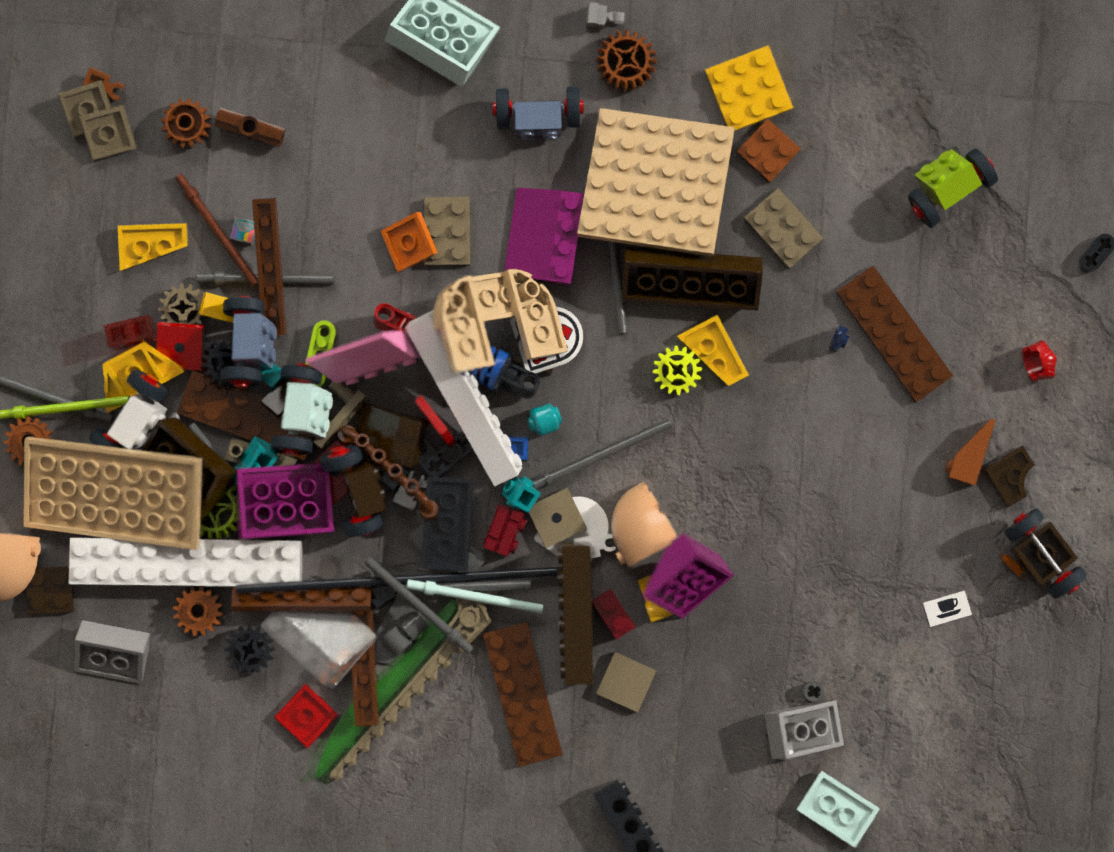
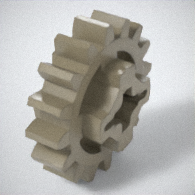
(182, 298)

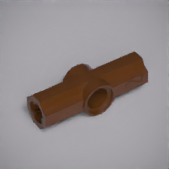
(236, 122)

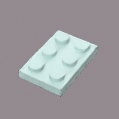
(838, 809)

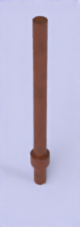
(192, 195)

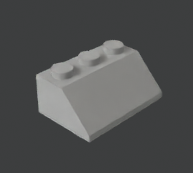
(111, 652)

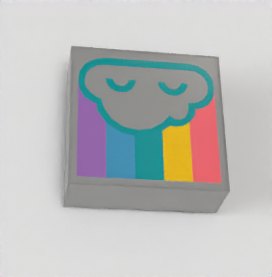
(243, 230)

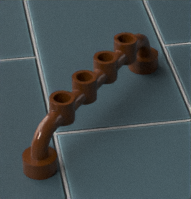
(348, 435)

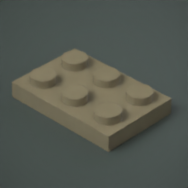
(449, 228)
(783, 228)

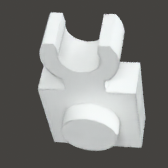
(596, 546)

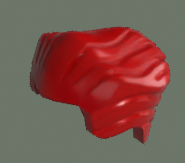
(1039, 361)

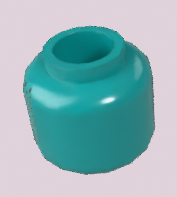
(544, 419)

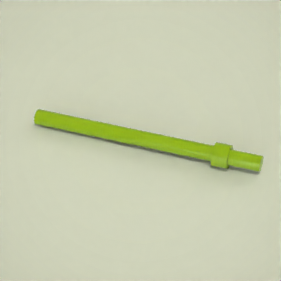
(22, 411)

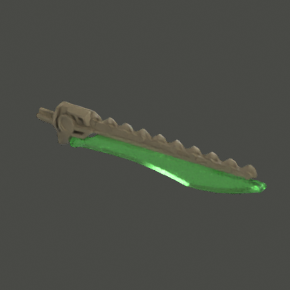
(469, 621)

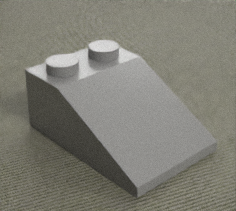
(804, 730)

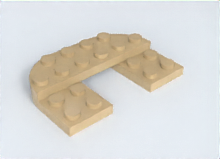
(492, 297)

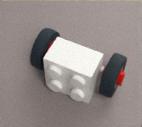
(137, 417)

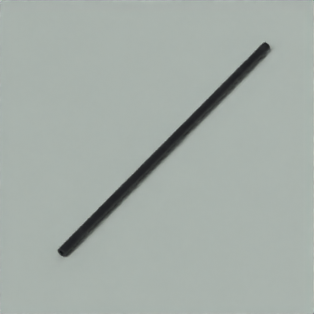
(377, 581)

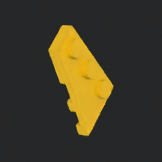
(148, 242)
(715, 349)

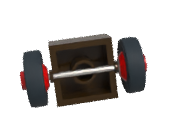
(362, 487)
(1044, 554)

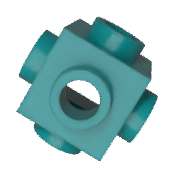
(520, 493)

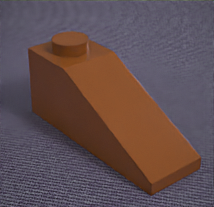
(969, 458)

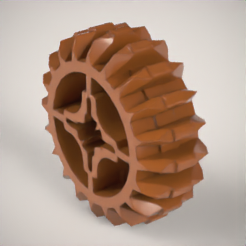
(618, 54)

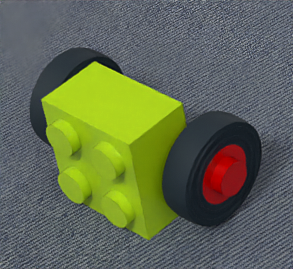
(949, 181)

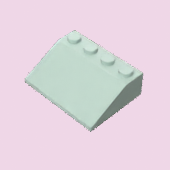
(442, 36)

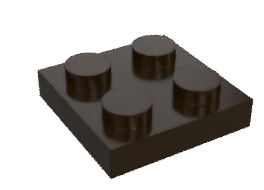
(50, 591)

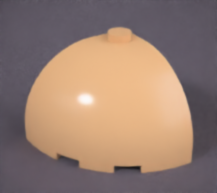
(639, 526)
(17, 563)

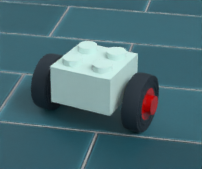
(304, 410)

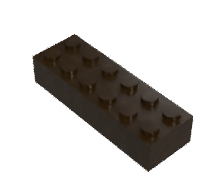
(692, 279)
(577, 617)

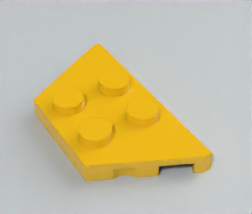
(141, 358)

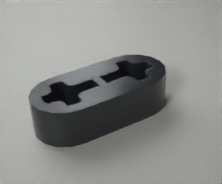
(1093, 249)

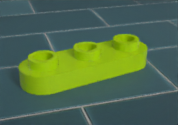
(321, 343)

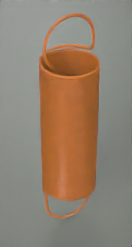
(1012, 565)

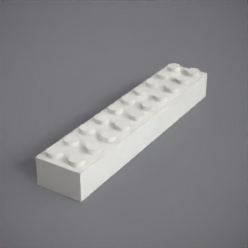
(212, 564)

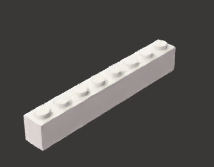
(466, 403)

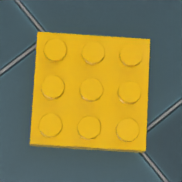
(749, 89)

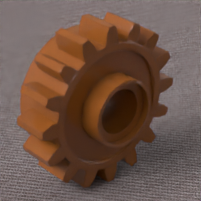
(194, 131)
(20, 432)
(186, 607)

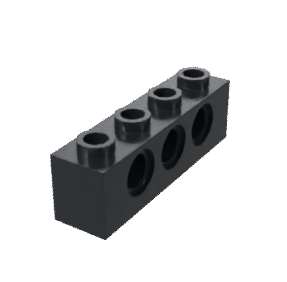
(606, 798)

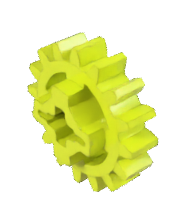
(685, 378)

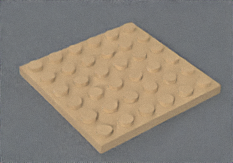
(656, 182)

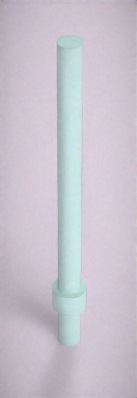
(431, 588)

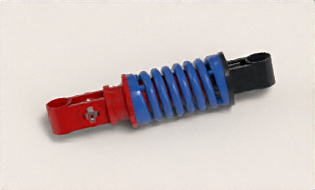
(502, 374)

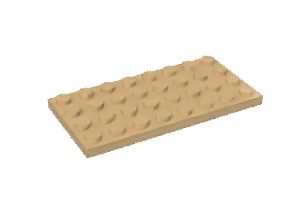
(112, 492)

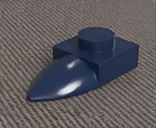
(839, 339)

